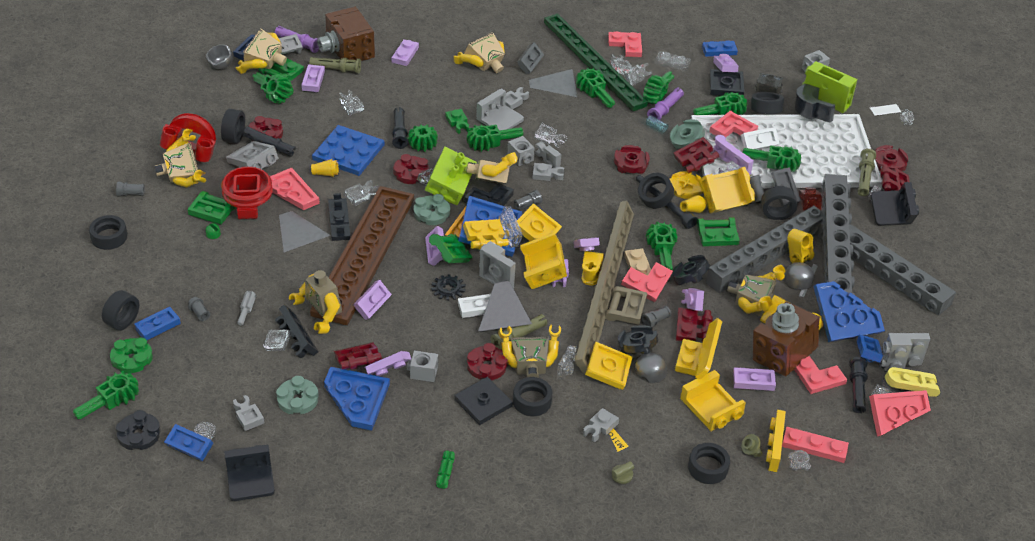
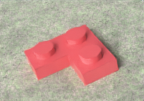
(630, 41)
(732, 123)
(652, 284)
(819, 380)

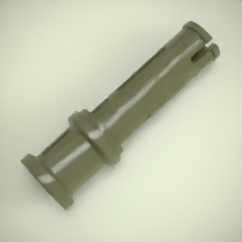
(342, 65)
(866, 166)
(520, 331)

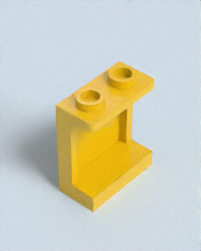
(727, 190)
(543, 261)
(711, 402)

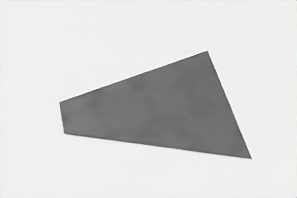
(559, 82)
(298, 231)
(503, 309)

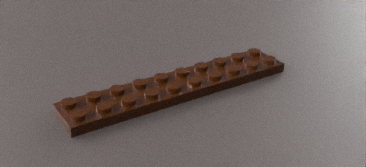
(367, 249)

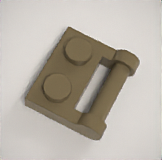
(632, 307)

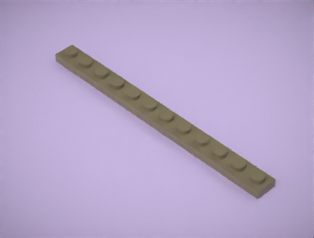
(605, 285)

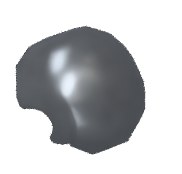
(219, 57)
(799, 276)
(651, 367)

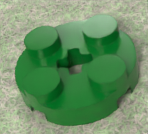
(137, 346)

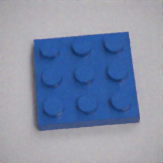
(350, 149)
(479, 210)

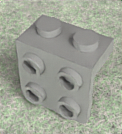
(494, 111)

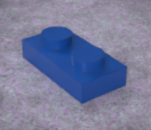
(716, 48)
(157, 323)
(869, 348)
(188, 442)

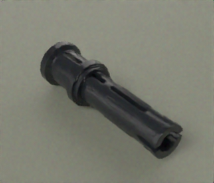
(399, 131)
(858, 377)

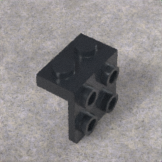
(895, 206)
(249, 472)

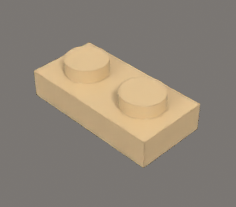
(637, 260)

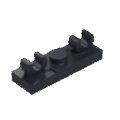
(339, 218)
(290, 321)

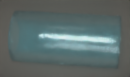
(656, 124)

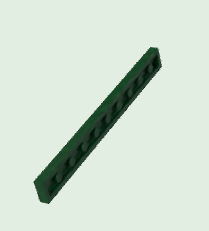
(593, 59)

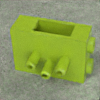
(832, 84)
(450, 176)

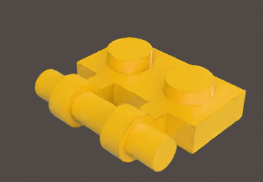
(481, 231)

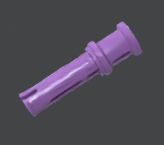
(305, 39)
(662, 107)

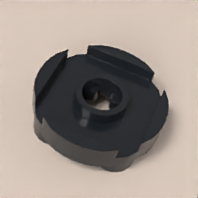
(691, 271)
(637, 340)
(138, 420)

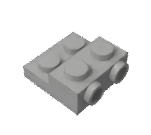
(254, 155)
(494, 264)
(904, 350)

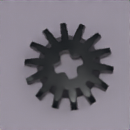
(453, 282)

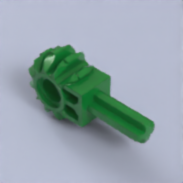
(594, 85)
(275, 87)
(657, 87)
(724, 104)
(489, 136)
(777, 157)
(662, 240)
(110, 393)

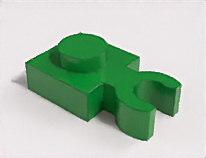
(458, 119)

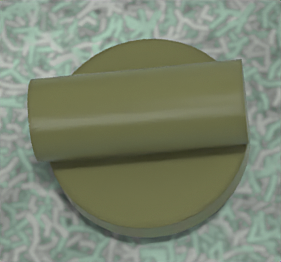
(751, 445)
(623, 473)

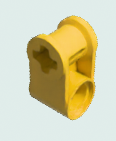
(800, 246)
(591, 267)

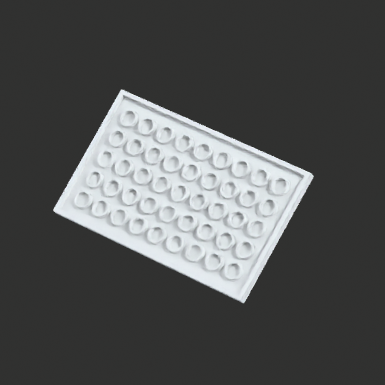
(822, 145)

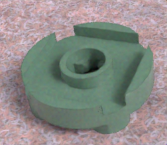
(679, 134)
(436, 202)
(294, 386)

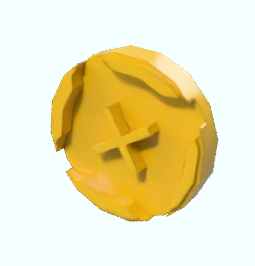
(686, 185)

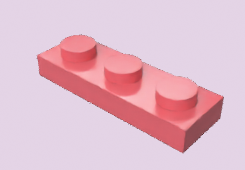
(815, 444)

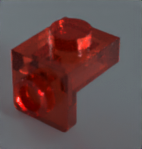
(810, 197)

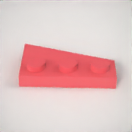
(293, 189)
(895, 409)

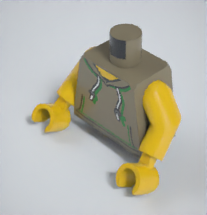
(756, 291)
(322, 296)
(530, 354)

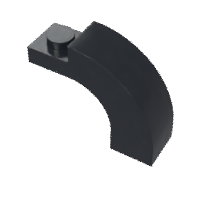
(810, 107)

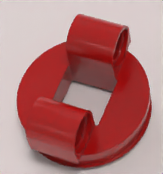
(205, 144)
(253, 191)

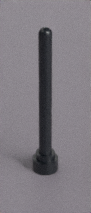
(688, 219)

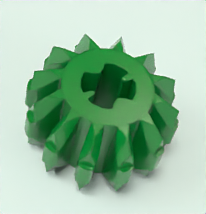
(422, 138)

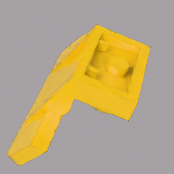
(697, 357)

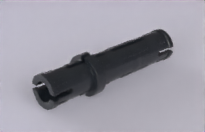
(266, 139)

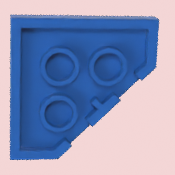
(845, 314)
(357, 395)

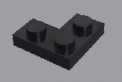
(499, 194)

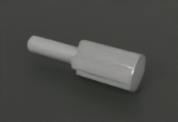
(246, 306)

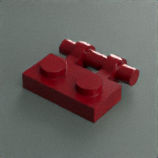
(694, 151)
(893, 178)
(687, 324)
(357, 356)

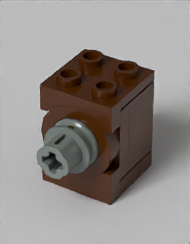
(348, 35)
(786, 338)

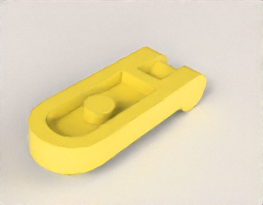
(912, 380)

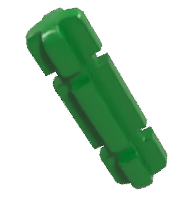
(445, 469)

